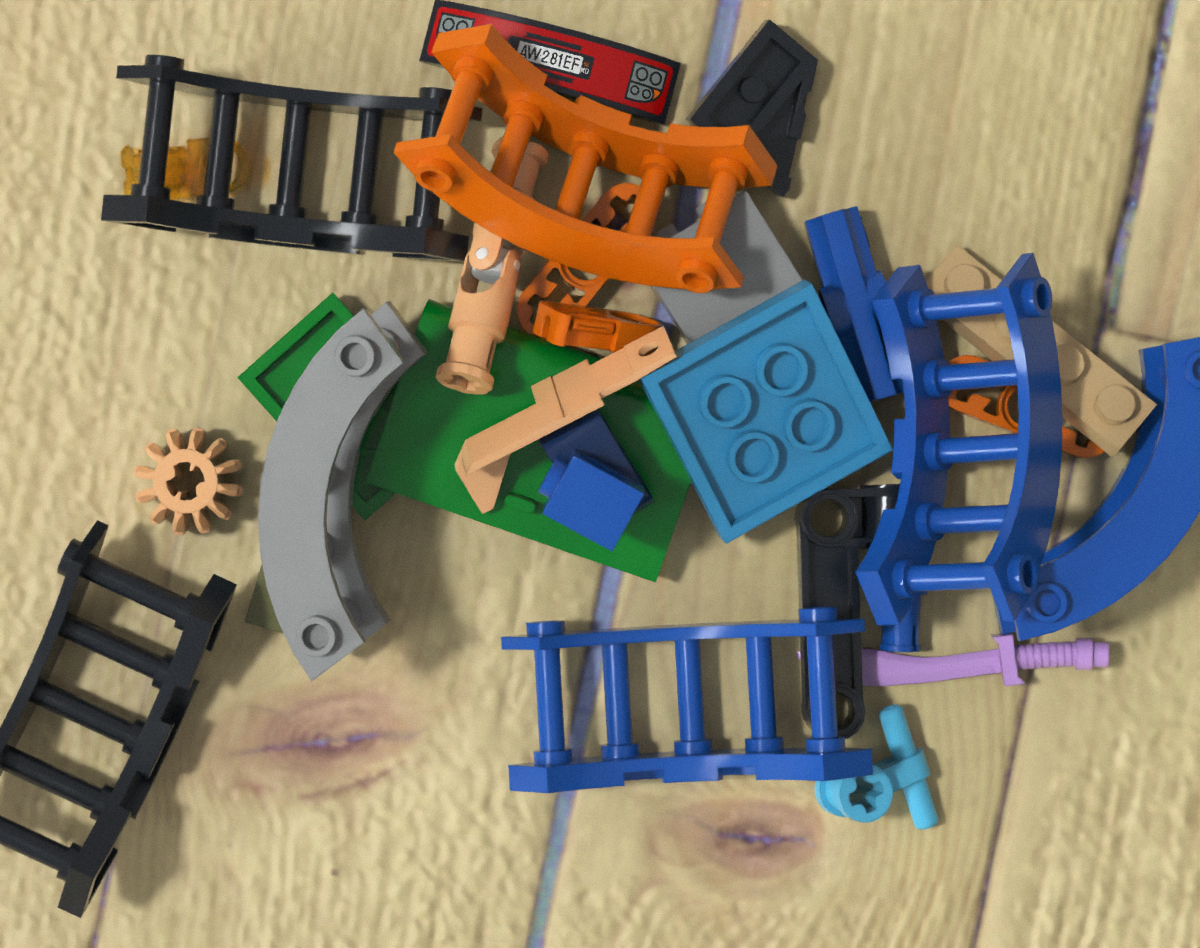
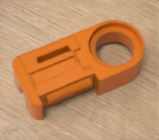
(590, 326)

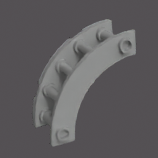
(309, 489)

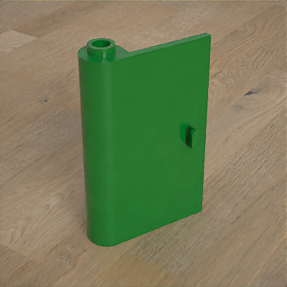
(433, 421)

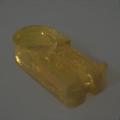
(186, 169)

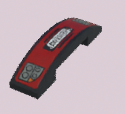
(573, 60)

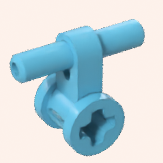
(902, 770)

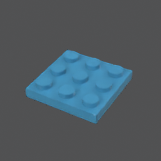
(765, 411)

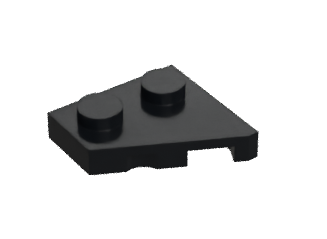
(765, 90)

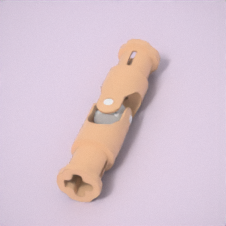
(482, 318)

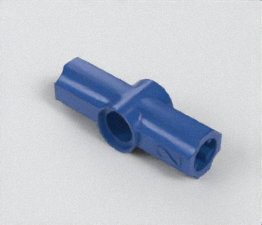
(847, 293)

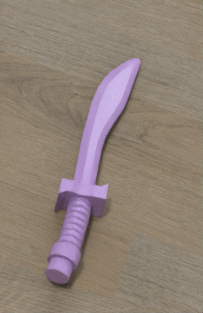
(890, 668)

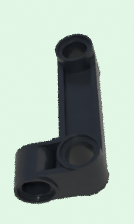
(830, 580)

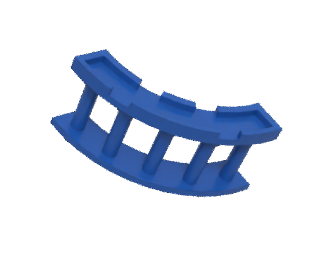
(923, 451)
(1141, 514)
(693, 754)

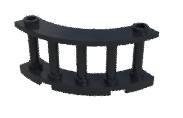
(286, 221)
(143, 740)

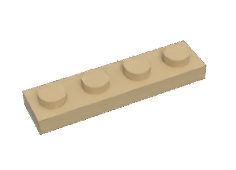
(1093, 393)

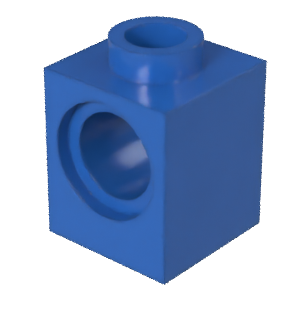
(590, 498)

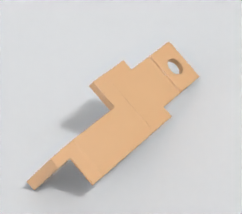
(558, 403)

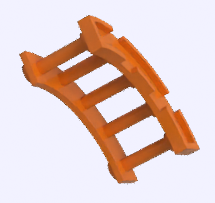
(594, 136)

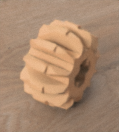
(207, 492)

